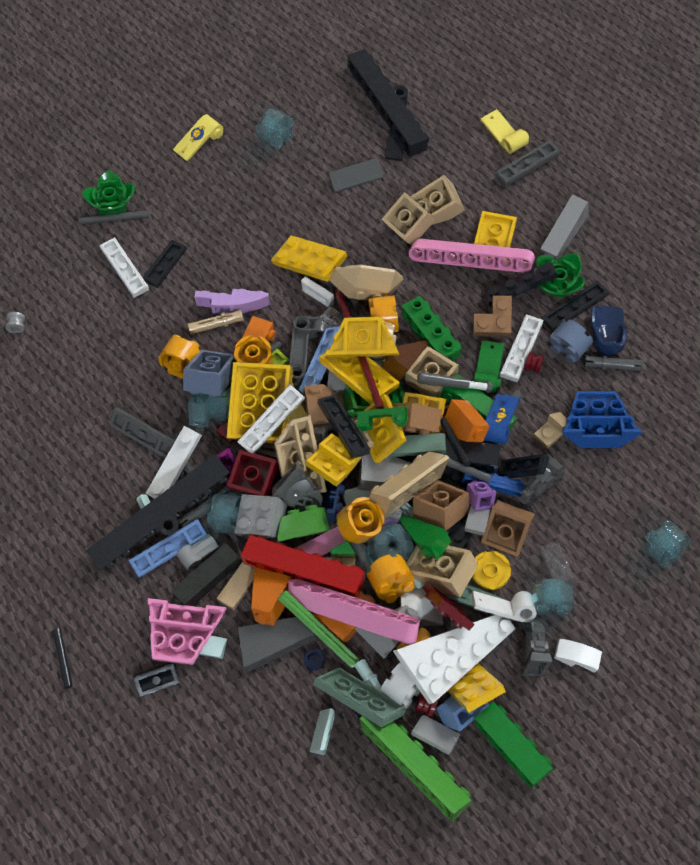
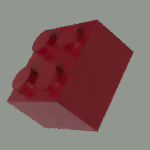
(253, 474)

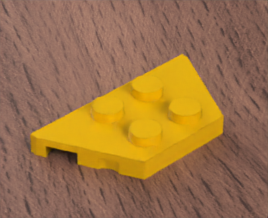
(362, 338)

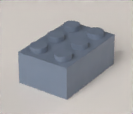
(208, 373)

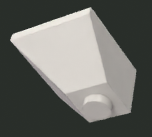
(424, 609)

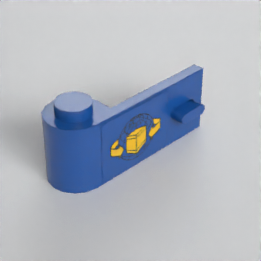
(500, 418)

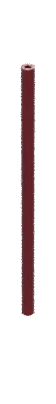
(362, 359)

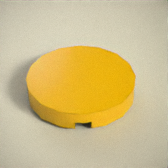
(492, 570)

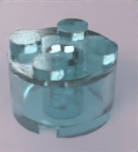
(275, 128)
(224, 513)
(390, 540)
(666, 544)
(553, 596)

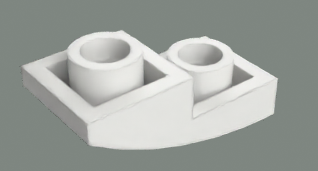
(577, 653)

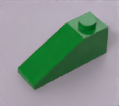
(428, 538)

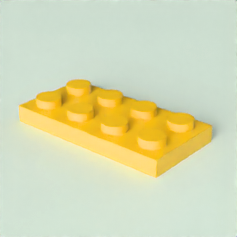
(309, 258)
(351, 373)

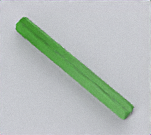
(318, 629)

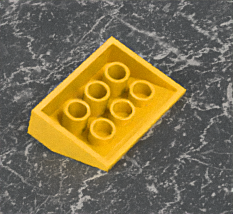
(252, 393)

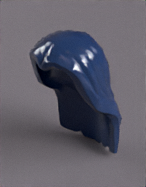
(608, 329)

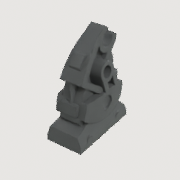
(540, 483)
(298, 489)
(536, 651)

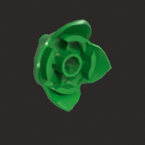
(110, 194)
(568, 271)

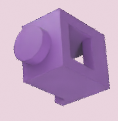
(480, 490)

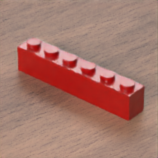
(302, 565)

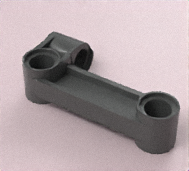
(313, 329)

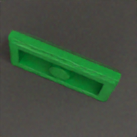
(343, 550)

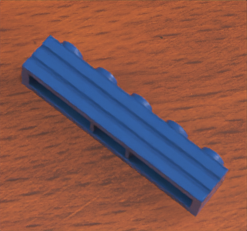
(499, 483)

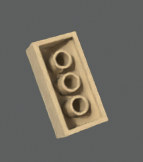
(408, 482)

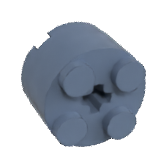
(570, 340)

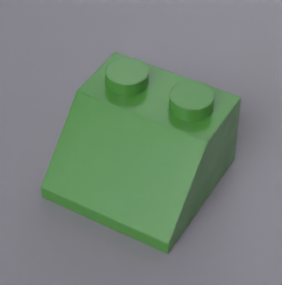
(303, 523)

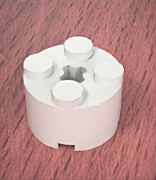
(400, 686)

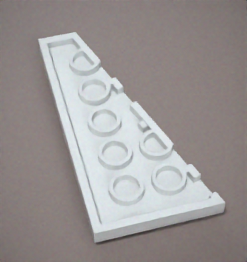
(447, 657)

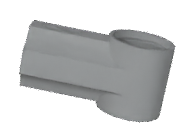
(193, 555)

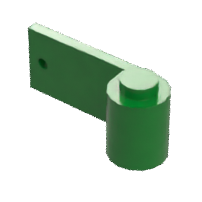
(489, 364)

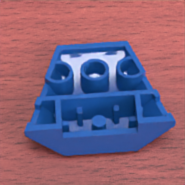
(600, 421)

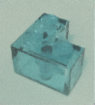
(203, 408)

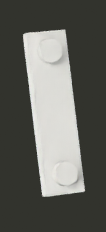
(124, 267)
(521, 347)
(271, 419)
(174, 462)

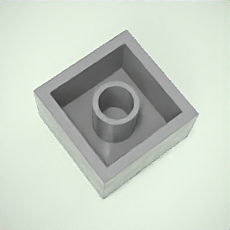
(260, 516)

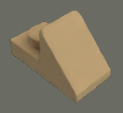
(552, 430)

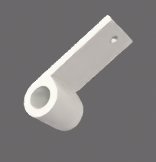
(519, 608)

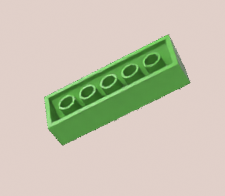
(418, 767)

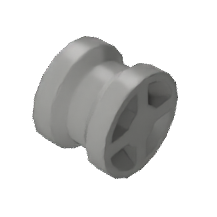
(15, 322)

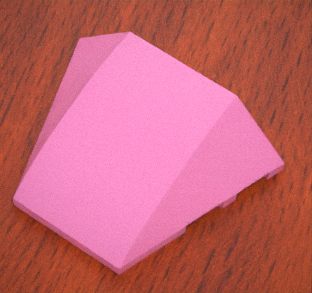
(181, 630)

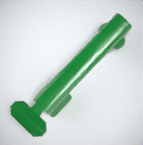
(365, 418)

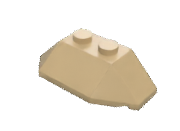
(365, 281)
(298, 443)

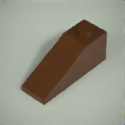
(399, 364)

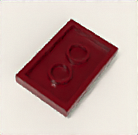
(447, 607)

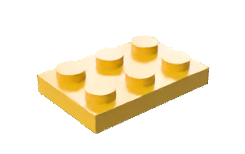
(495, 230)
(385, 434)
(476, 688)

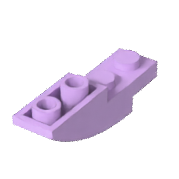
(239, 299)

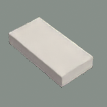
(317, 292)

